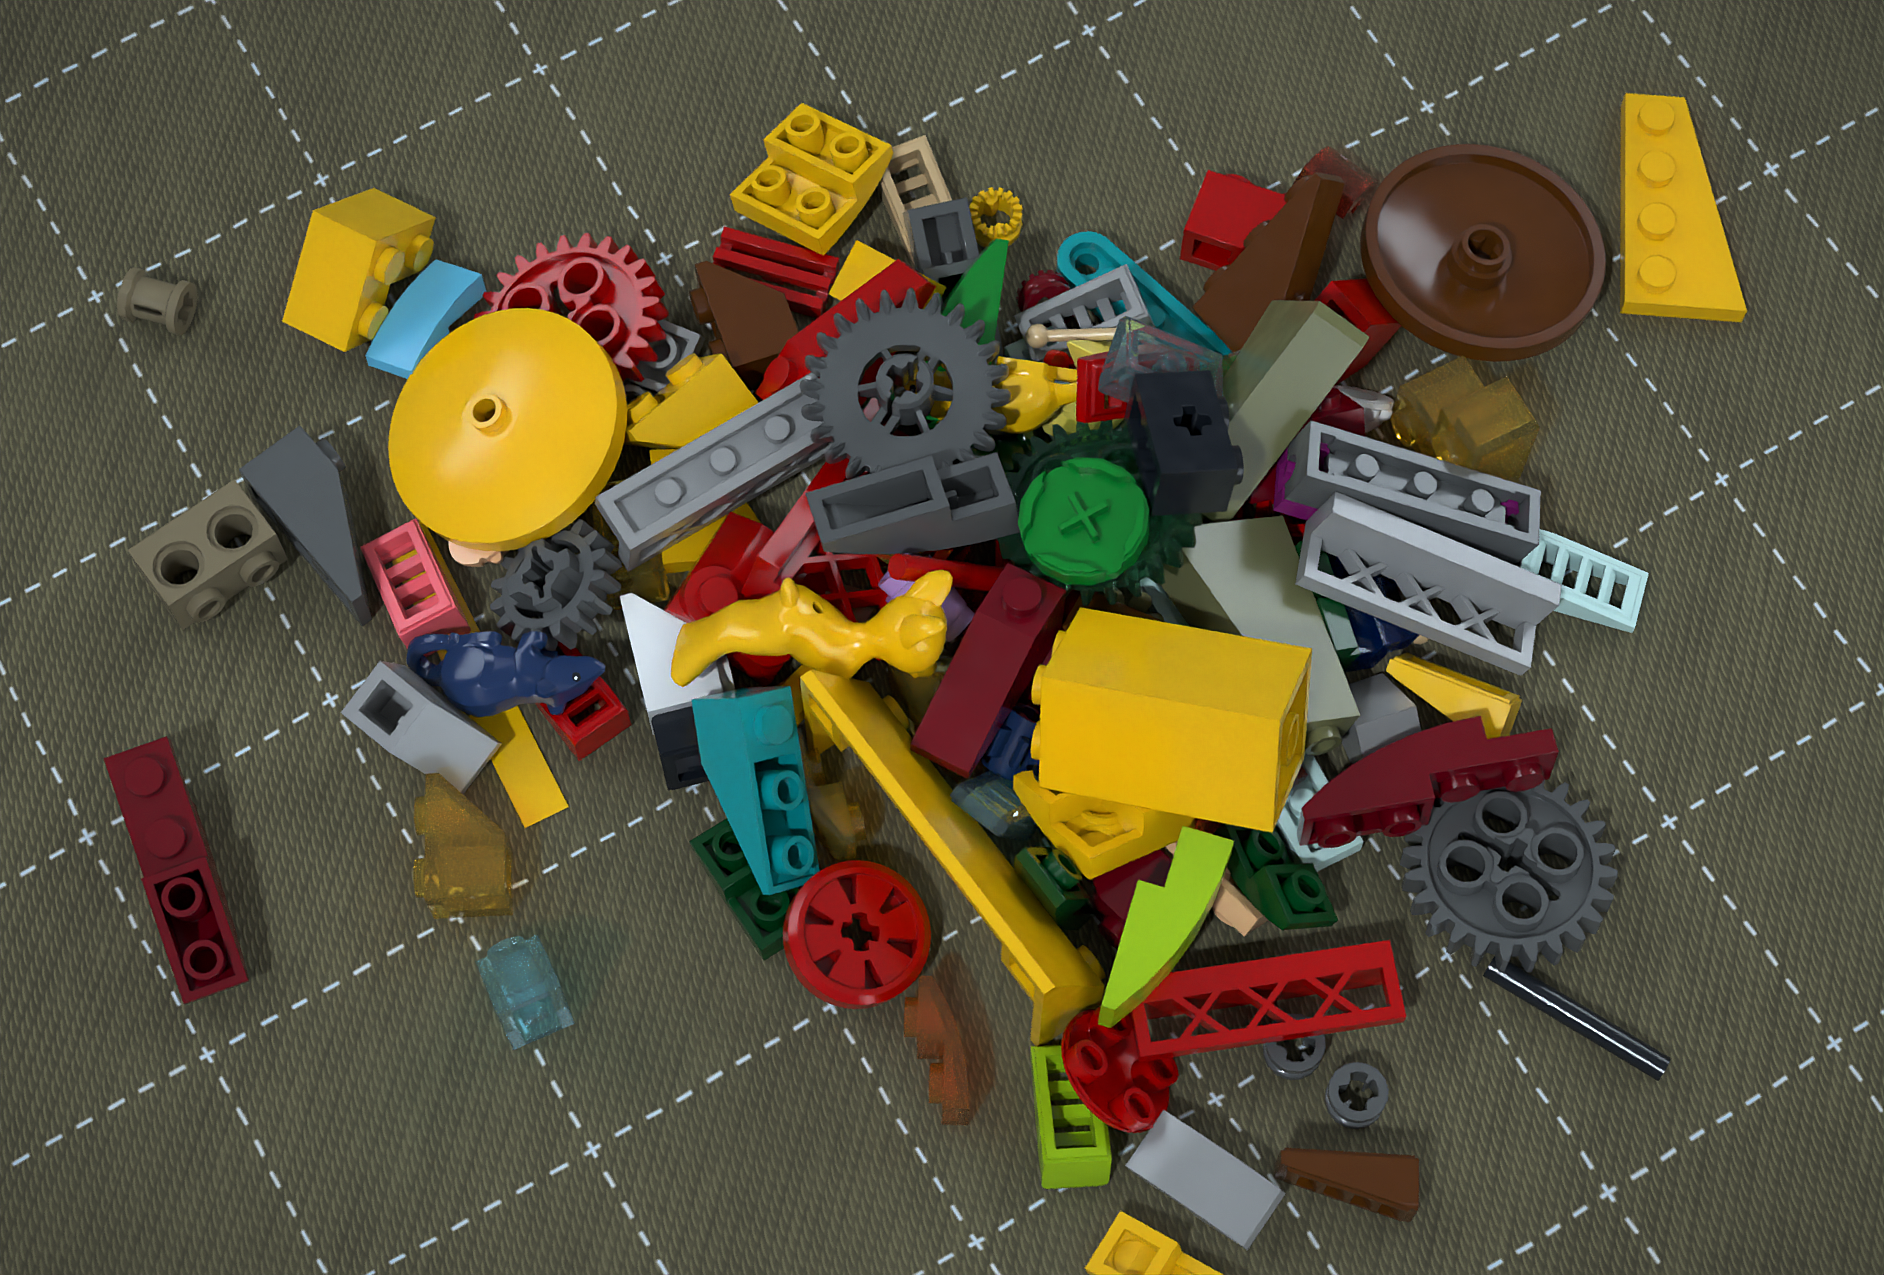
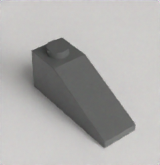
(308, 502)

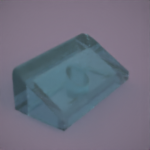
(1146, 349)

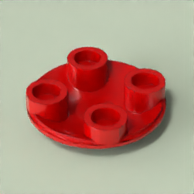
(1108, 1074)

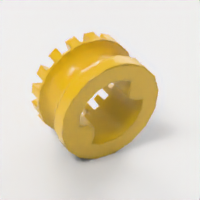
(988, 204)

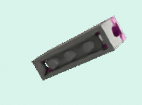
(1409, 485)

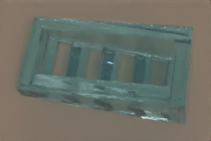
(995, 806)

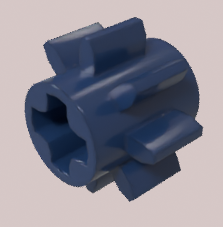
(1011, 747)

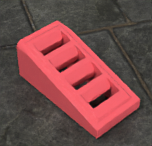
(432, 616)

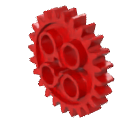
(603, 289)

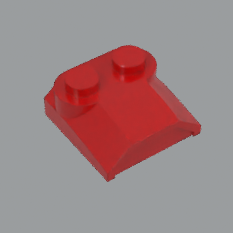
(718, 582)

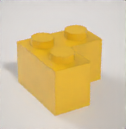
(351, 261)

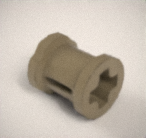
(157, 301)

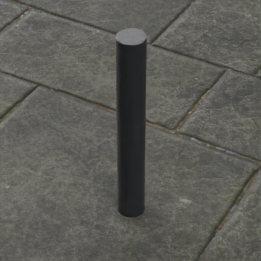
(1579, 1019)

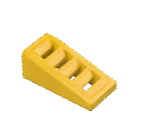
(1457, 694)

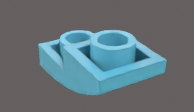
(423, 316)

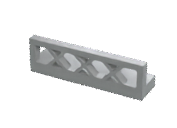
(711, 476)
(1425, 568)

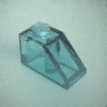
(524, 990)

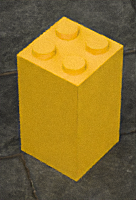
(1172, 718)

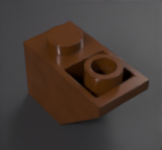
(746, 319)

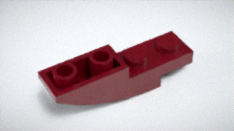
(1399, 782)
(177, 870)

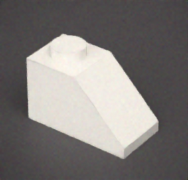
(653, 643)

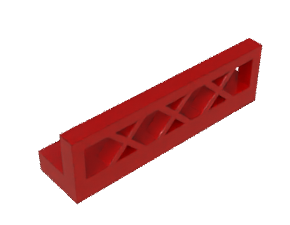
(1261, 985)

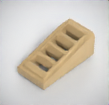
(907, 156)

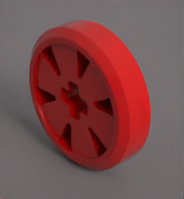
(828, 962)

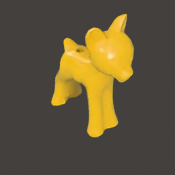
(800, 623)

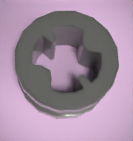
(1276, 1056)
(1338, 1084)

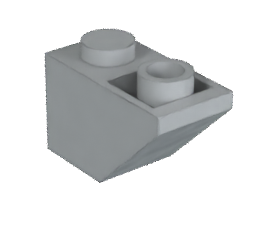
(420, 725)

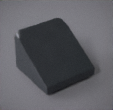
(679, 748)

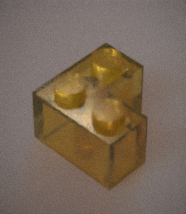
(1463, 422)

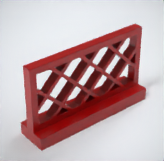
(797, 538)

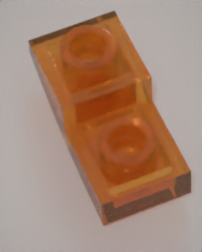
(938, 1037)

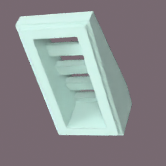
(1585, 561)

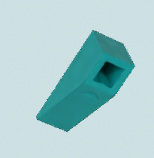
(759, 778)

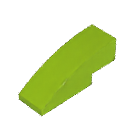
(1164, 921)

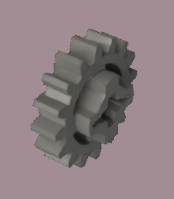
(557, 586)

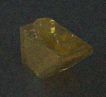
(465, 858)

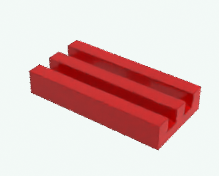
(781, 264)

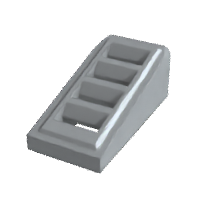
(1095, 293)

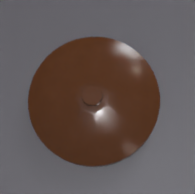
(1482, 252)

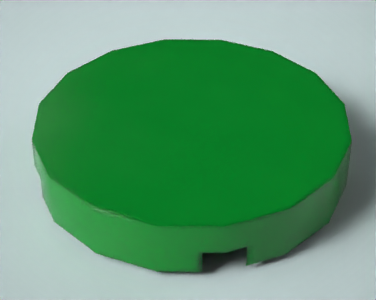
(1084, 521)

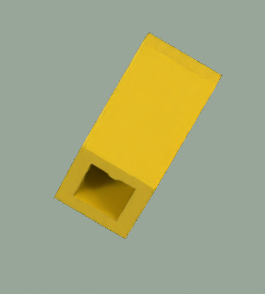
(696, 400)

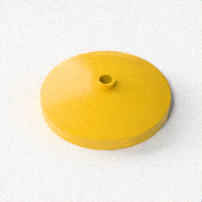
(507, 429)

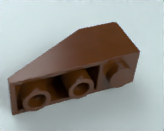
(1277, 261)

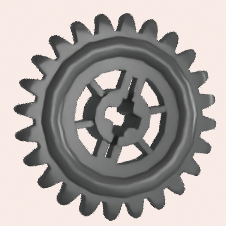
(936, 340)

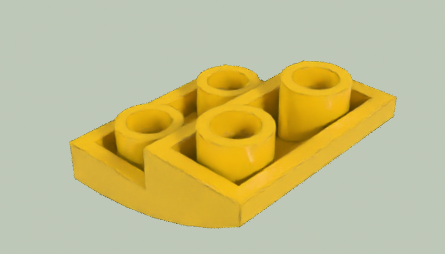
(813, 178)

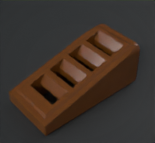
(1367, 1180)

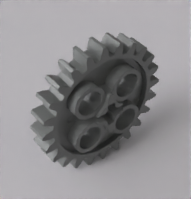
(1475, 909)

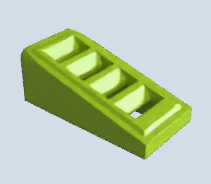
(1066, 1157)

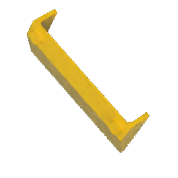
(1033, 946)

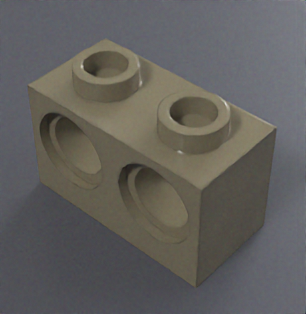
(199, 543)

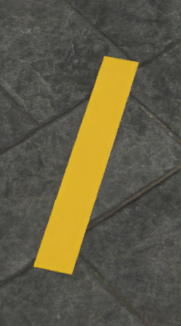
(519, 757)

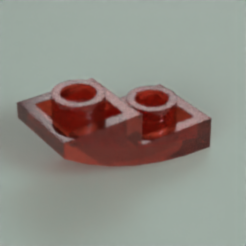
(1357, 181)

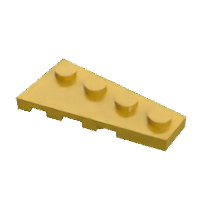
(1669, 221)

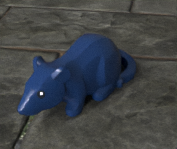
(492, 678)

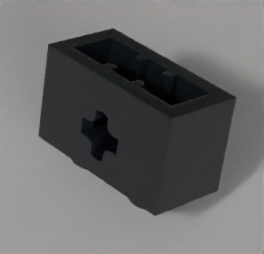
(1182, 443)

